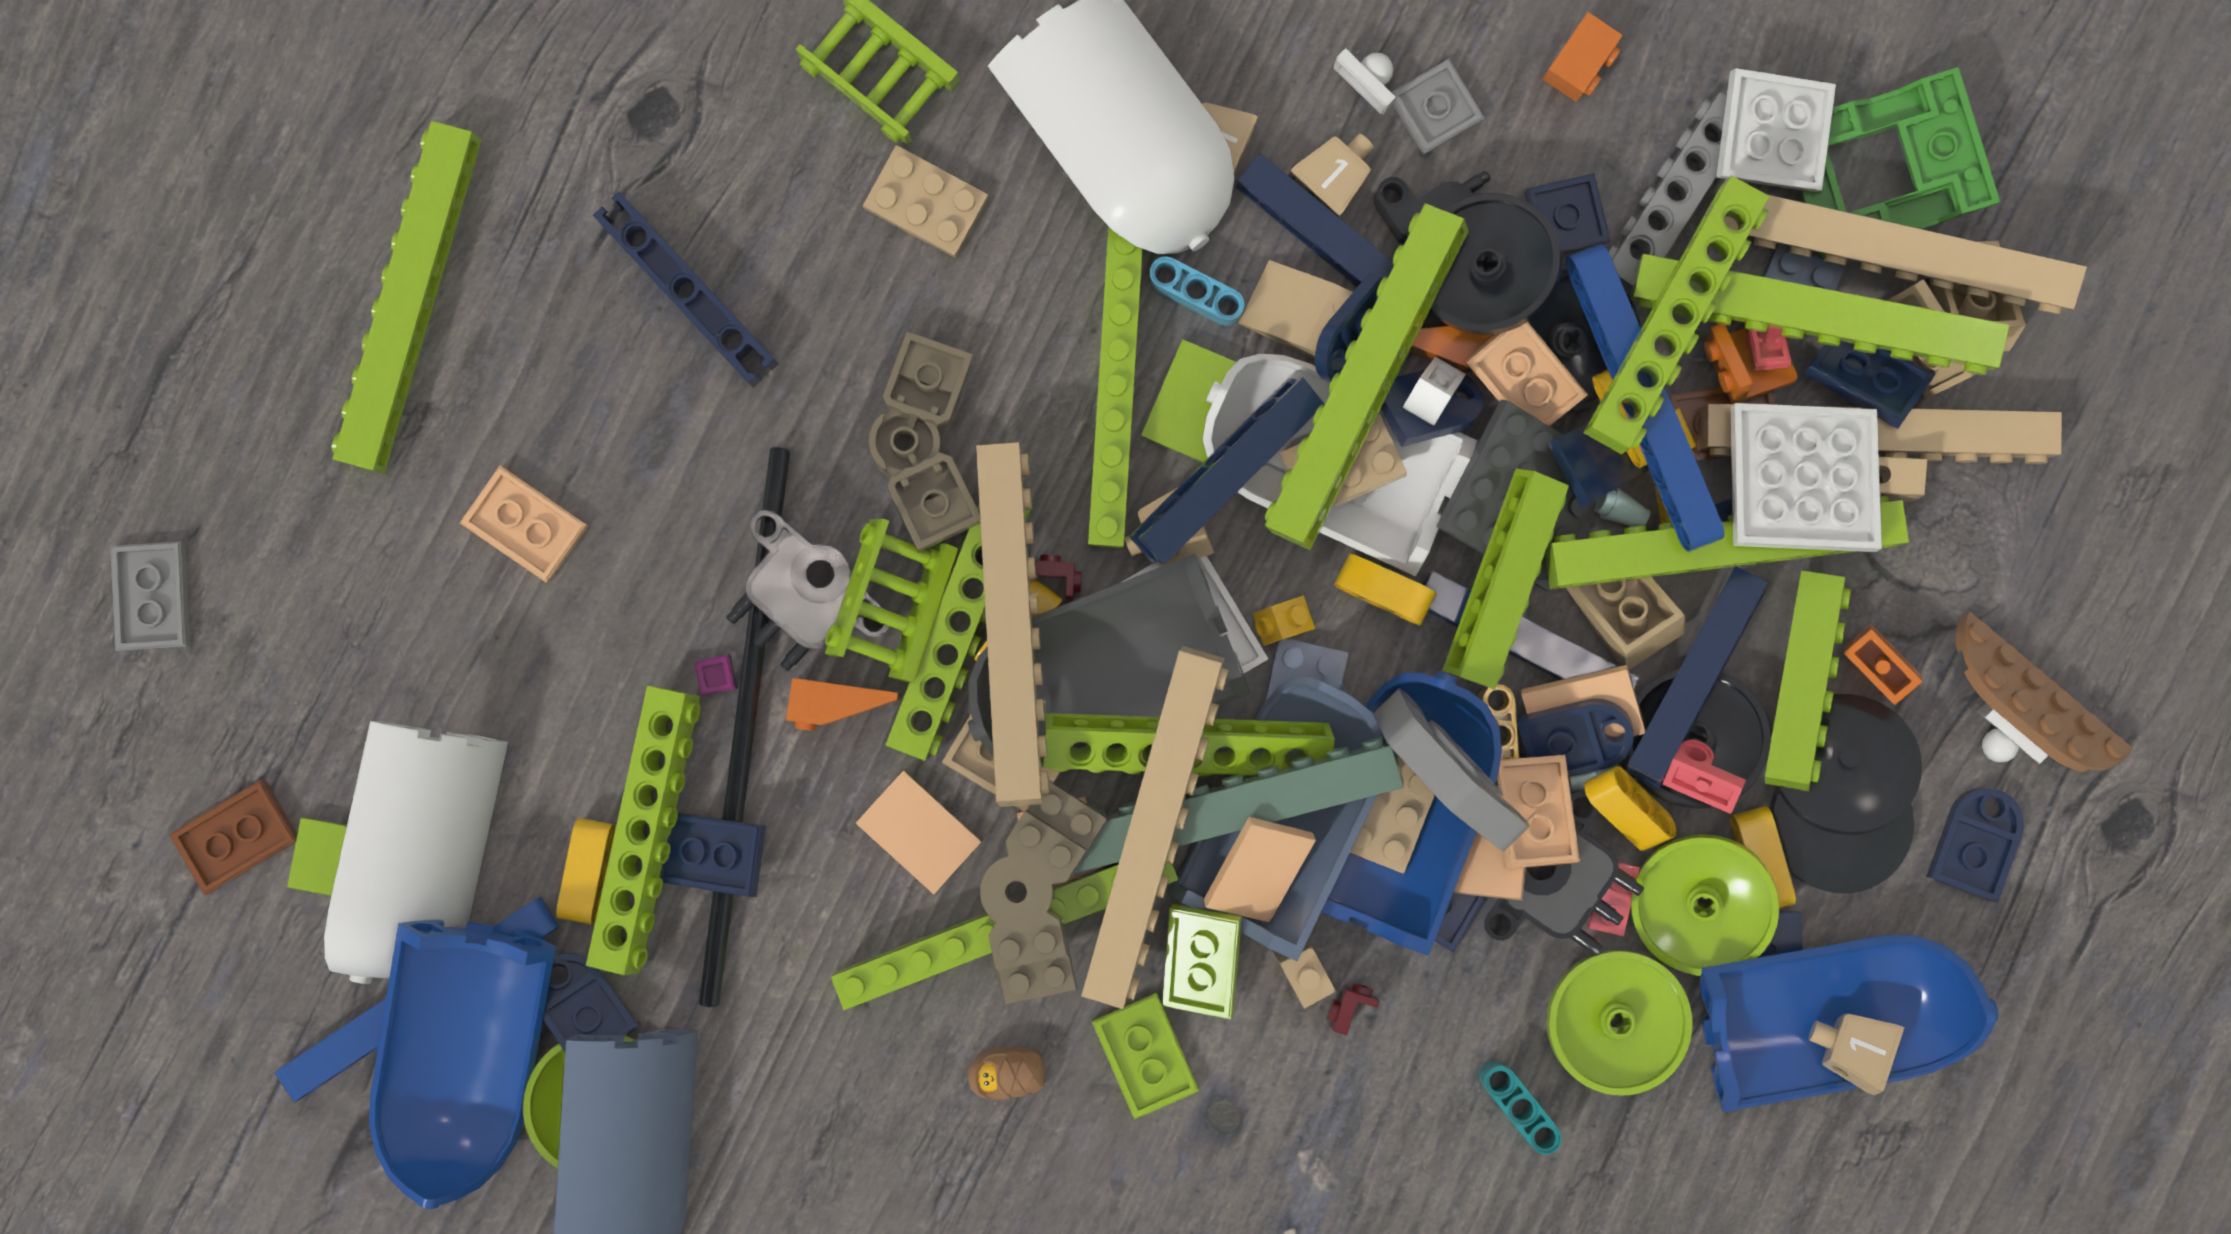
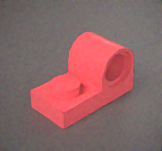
(1696, 777)

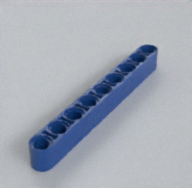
(1665, 441)
(363, 1033)

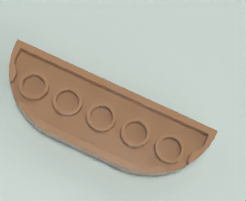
(2035, 701)

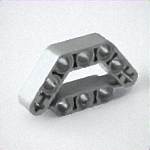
(1448, 771)

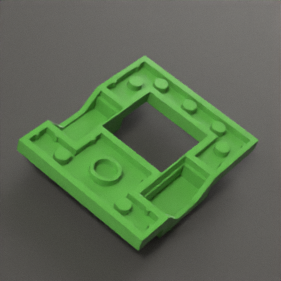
(1938, 146)

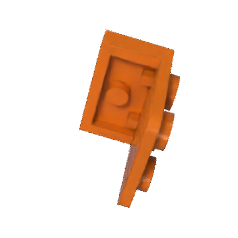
(1734, 366)

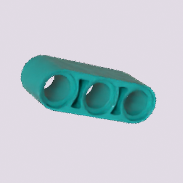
(1531, 1119)

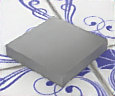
(1436, 107)

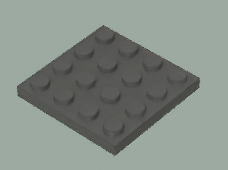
(1509, 442)

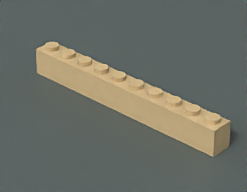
(1918, 253)
(1932, 434)
(1010, 626)
(1153, 827)

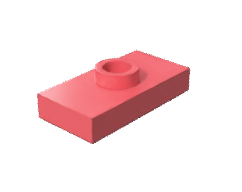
(1768, 349)

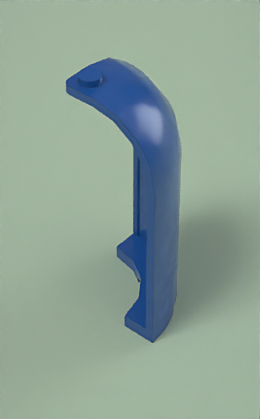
(1413, 904)
(1768, 1005)
(455, 1055)

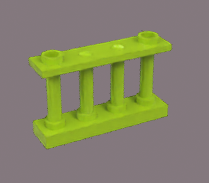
(911, 53)
(925, 596)

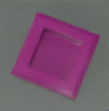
(715, 675)

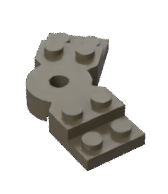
(920, 403)
(1028, 937)

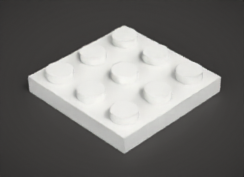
(1776, 130)

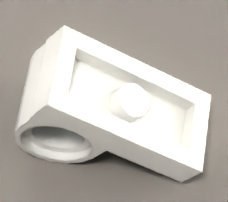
(1434, 390)

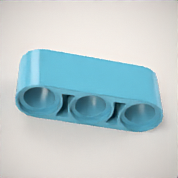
(1186, 276)

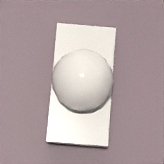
(1368, 77)
(2004, 742)

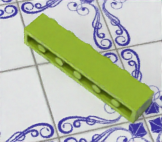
(1506, 578)
(1805, 681)

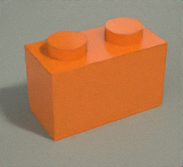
(1582, 58)
(1882, 664)

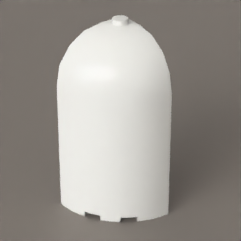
(1121, 124)
(1395, 520)
(410, 841)

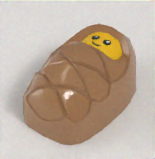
(1006, 1072)

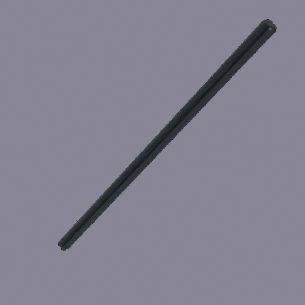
(742, 737)

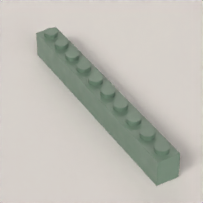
(1267, 797)

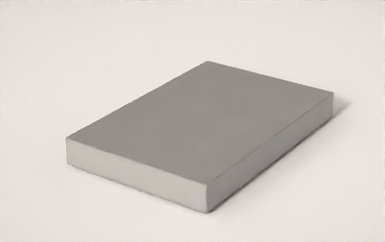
(150, 596)

